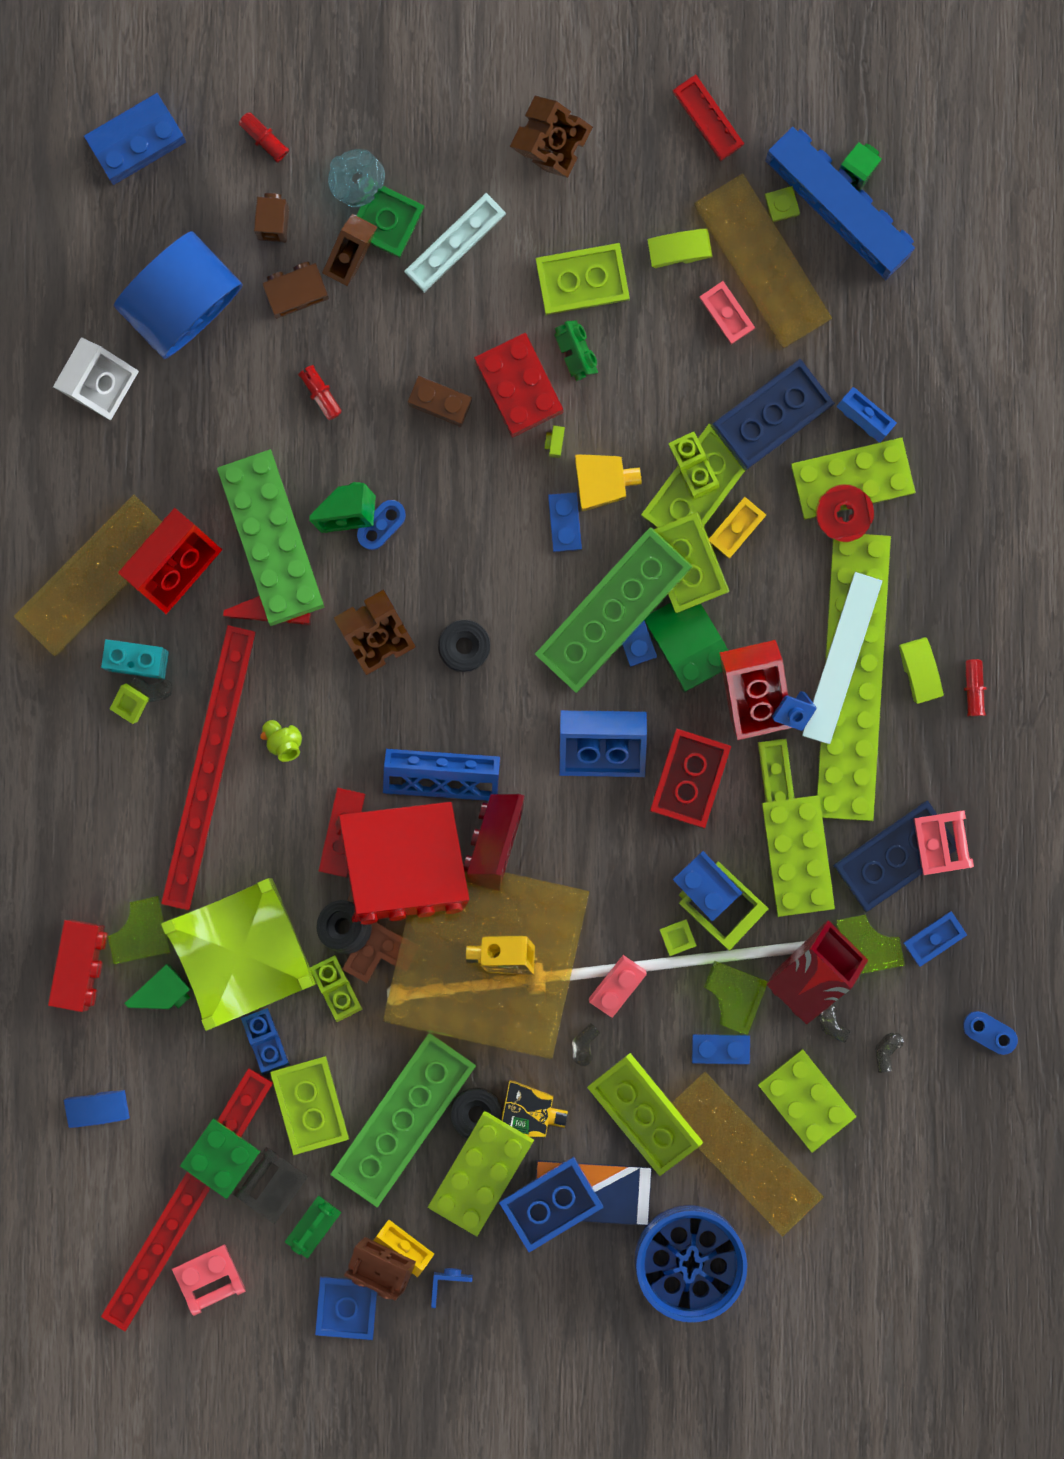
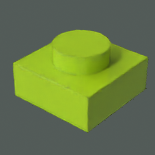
(782, 204)
(554, 441)
(129, 703)
(677, 937)

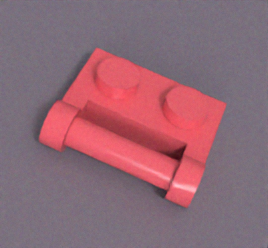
(934, 845)
(206, 1270)

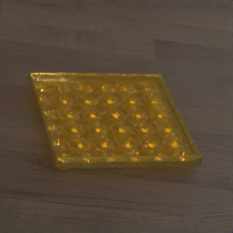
(459, 999)

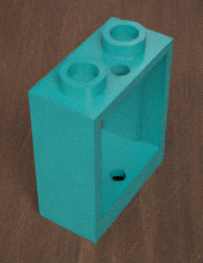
(135, 659)

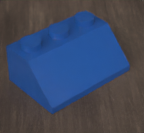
(135, 138)
(603, 743)

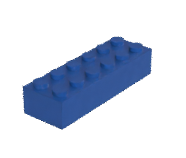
(839, 203)

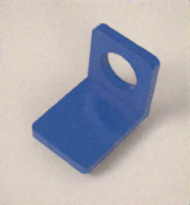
(795, 711)
(449, 1274)

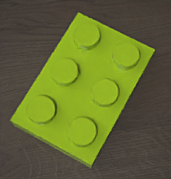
(582, 279)
(705, 577)
(807, 1100)
(309, 1105)

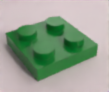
(394, 217)
(220, 1158)

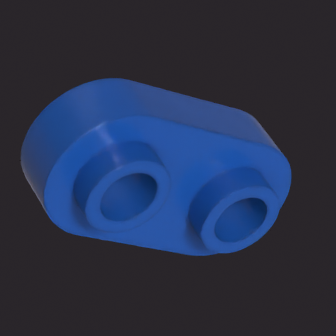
(382, 526)
(990, 1033)

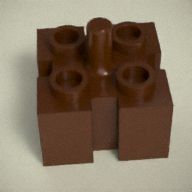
(551, 136)
(374, 632)

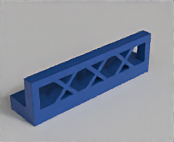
(441, 770)

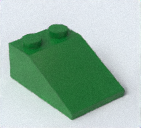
(687, 643)

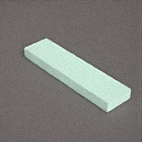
(455, 242)

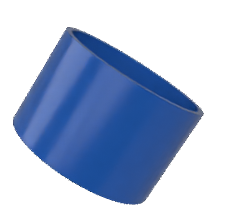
(177, 294)
(701, 1306)

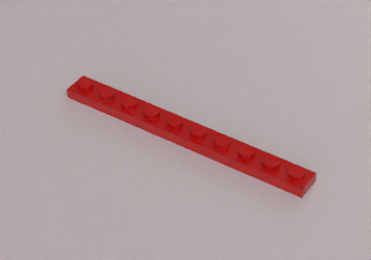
(208, 767)
(180, 1211)

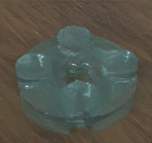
(343, 169)

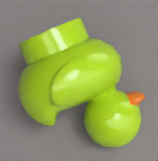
(282, 741)

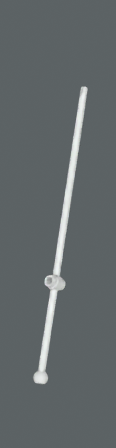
(690, 960)

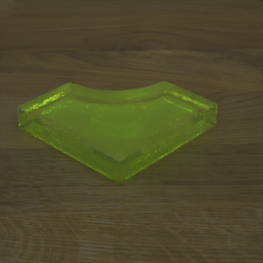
(141, 934)
(880, 950)
(737, 995)

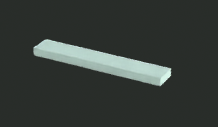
(842, 657)

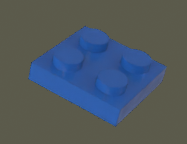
(345, 1309)

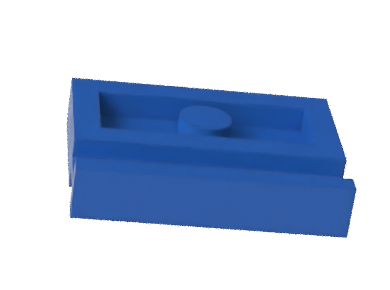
(707, 886)

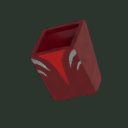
(817, 973)

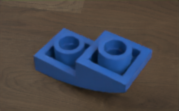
(265, 1041)
(96, 1109)

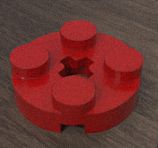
(831, 503)

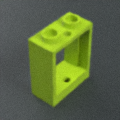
(743, 925)

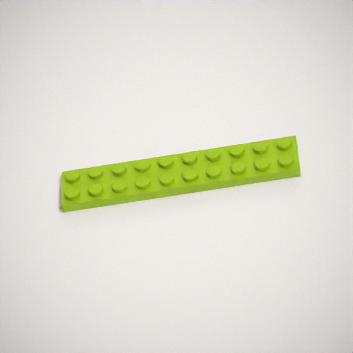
(850, 761)

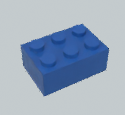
(551, 1204)

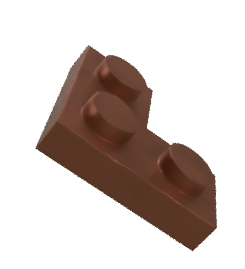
(381, 945)

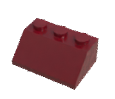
(494, 840)

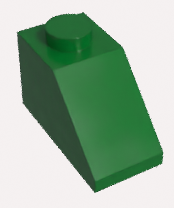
(861, 164)
(345, 509)
(161, 991)

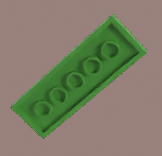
(270, 537)
(613, 610)
(403, 1119)

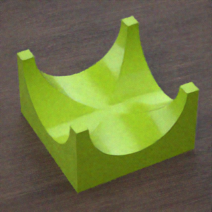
(240, 953)

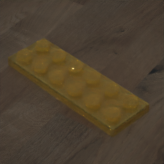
(763, 261)
(87, 578)
(746, 1155)

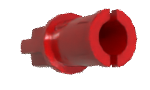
(263, 136)
(320, 392)
(975, 687)

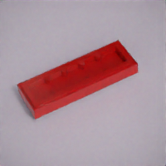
(708, 117)
(333, 855)

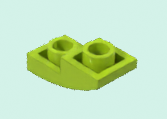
(679, 247)
(694, 465)
(921, 669)
(336, 988)

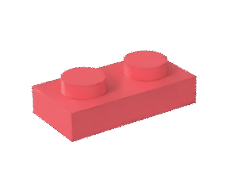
(727, 312)
(617, 986)

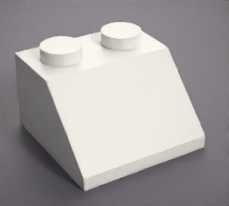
(96, 378)

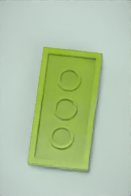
(876, 469)
(675, 498)
(798, 856)
(645, 1114)
(480, 1173)

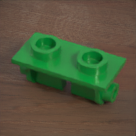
(573, 338)
(312, 1227)

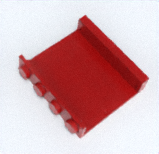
(403, 862)

